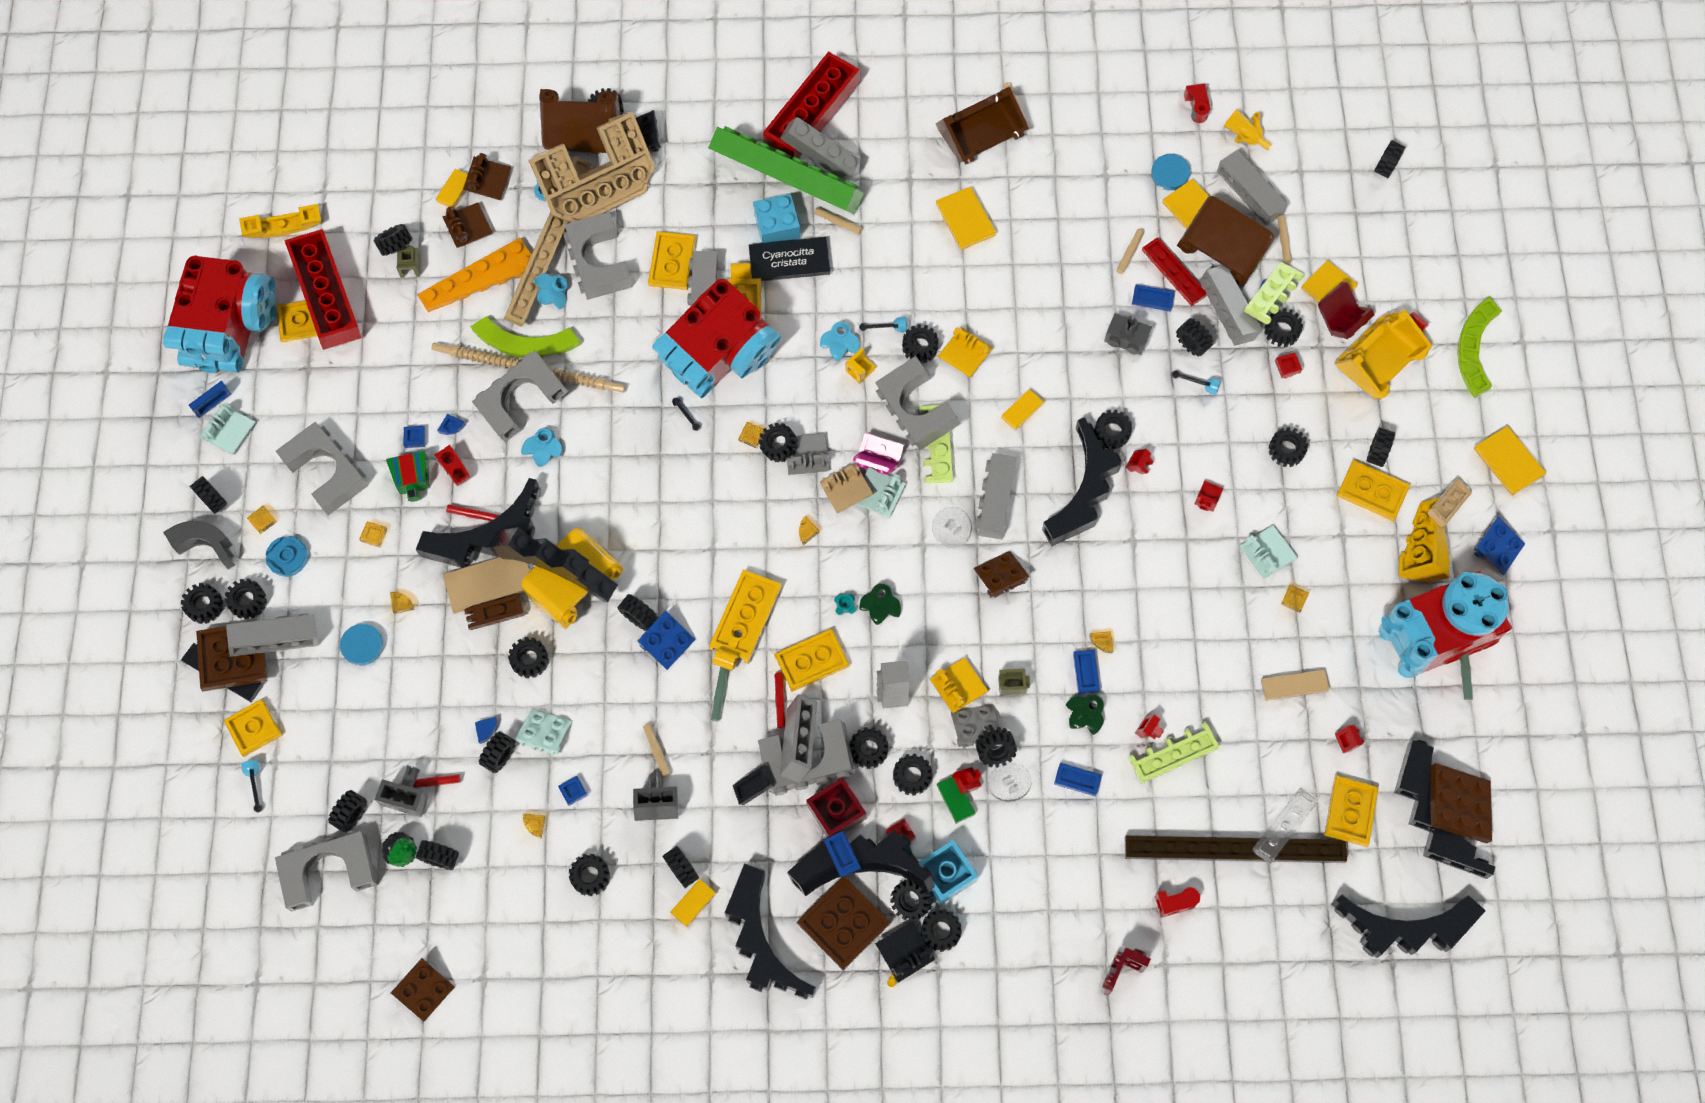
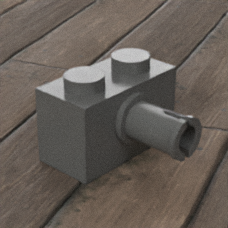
(1127, 334)
(403, 795)
(655, 801)

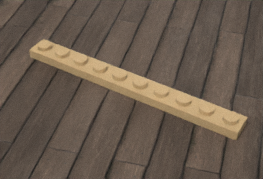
(540, 259)

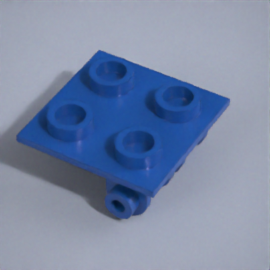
(1499, 545)
(666, 640)

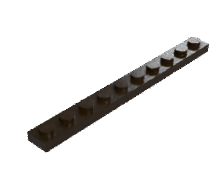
(1231, 849)

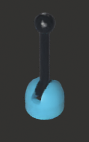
(898, 324)
(1211, 385)
(251, 769)

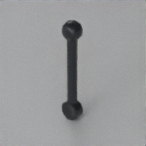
(676, 402)

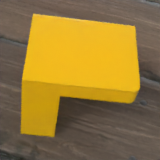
(859, 366)

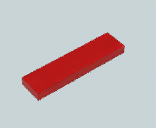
(1174, 271)

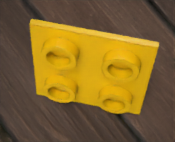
(965, 351)
(958, 685)

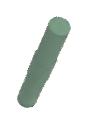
(1466, 677)
(719, 694)

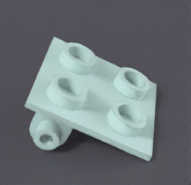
(226, 429)
(885, 492)
(1268, 552)
(543, 731)

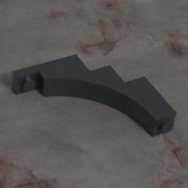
(1440, 845)

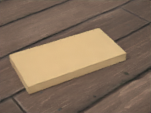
(484, 582)

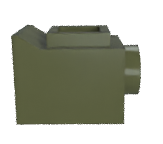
(412, 253)
(1013, 674)

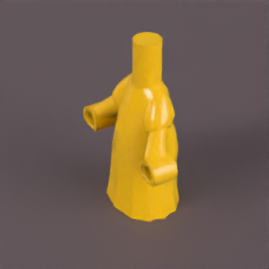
(1246, 130)

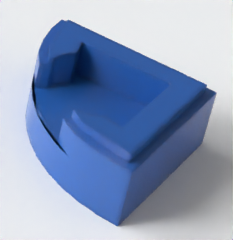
(451, 425)
(485, 729)

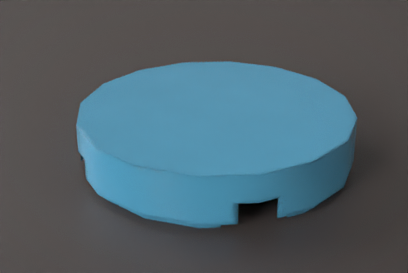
(1170, 171)
(286, 556)
(361, 644)

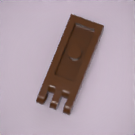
(494, 612)

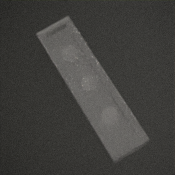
(1285, 825)

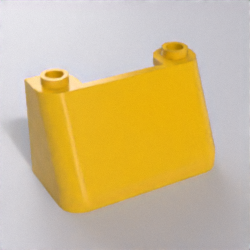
(1383, 352)
(559, 596)

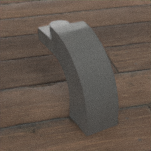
(197, 533)

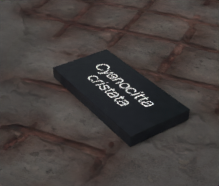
(789, 259)

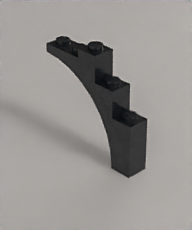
(1079, 514)
(459, 547)
(568, 563)
(889, 856)
(1410, 935)
(766, 967)

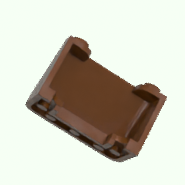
(574, 121)
(983, 125)
(1227, 238)

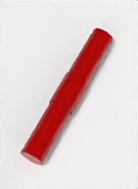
(472, 513)
(779, 700)
(436, 781)

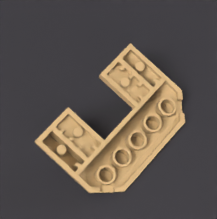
(603, 187)

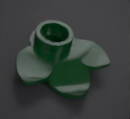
(880, 607)
(1084, 715)

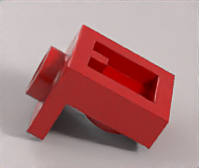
(1208, 496)

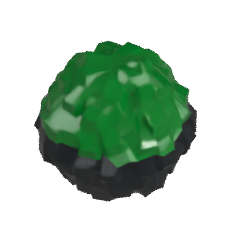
(399, 849)

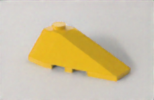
(1426, 549)

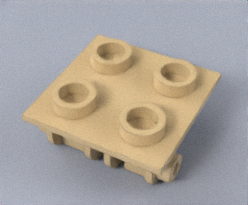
(846, 488)

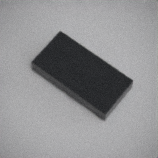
(753, 785)

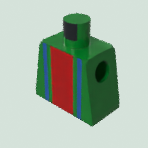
(410, 474)

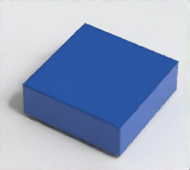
(414, 437)
(572, 790)

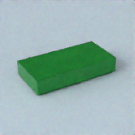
(957, 803)

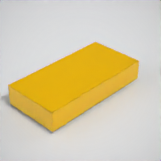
(453, 189)
(1022, 409)
(693, 903)

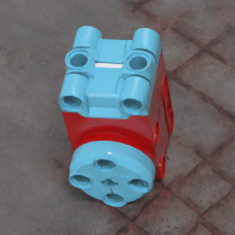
(216, 313)
(714, 336)
(1447, 623)

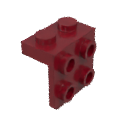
(1343, 313)
(1133, 959)

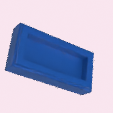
(1153, 297)
(210, 399)
(1086, 671)
(1077, 779)
(842, 854)

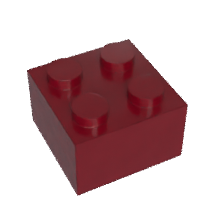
(836, 808)

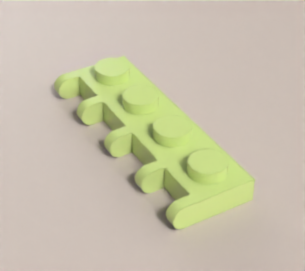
(1272, 291)
(940, 456)
(1174, 755)

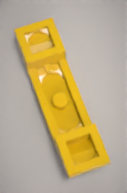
(282, 224)

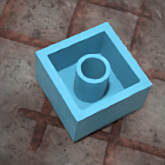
(776, 219)
(950, 871)

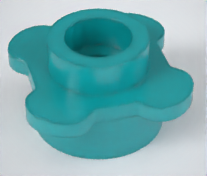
(840, 600)

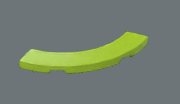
(521, 346)
(1469, 346)

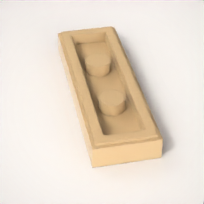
(1449, 502)
(1295, 685)

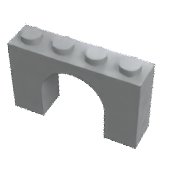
(595, 280)
(493, 400)
(920, 428)
(315, 442)
(835, 763)
(295, 866)

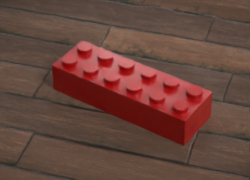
(814, 100)
(322, 289)

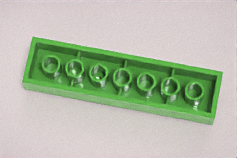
(781, 167)

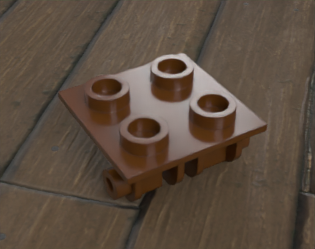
(486, 177)
(466, 224)
(1001, 573)
(422, 989)

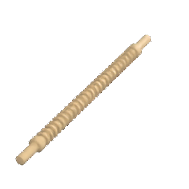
(455, 352)

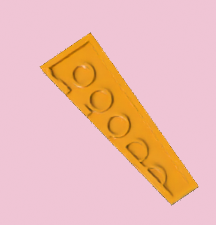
(488, 271)

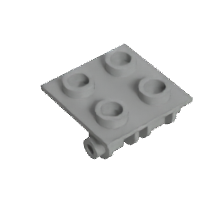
(809, 456)
(972, 723)

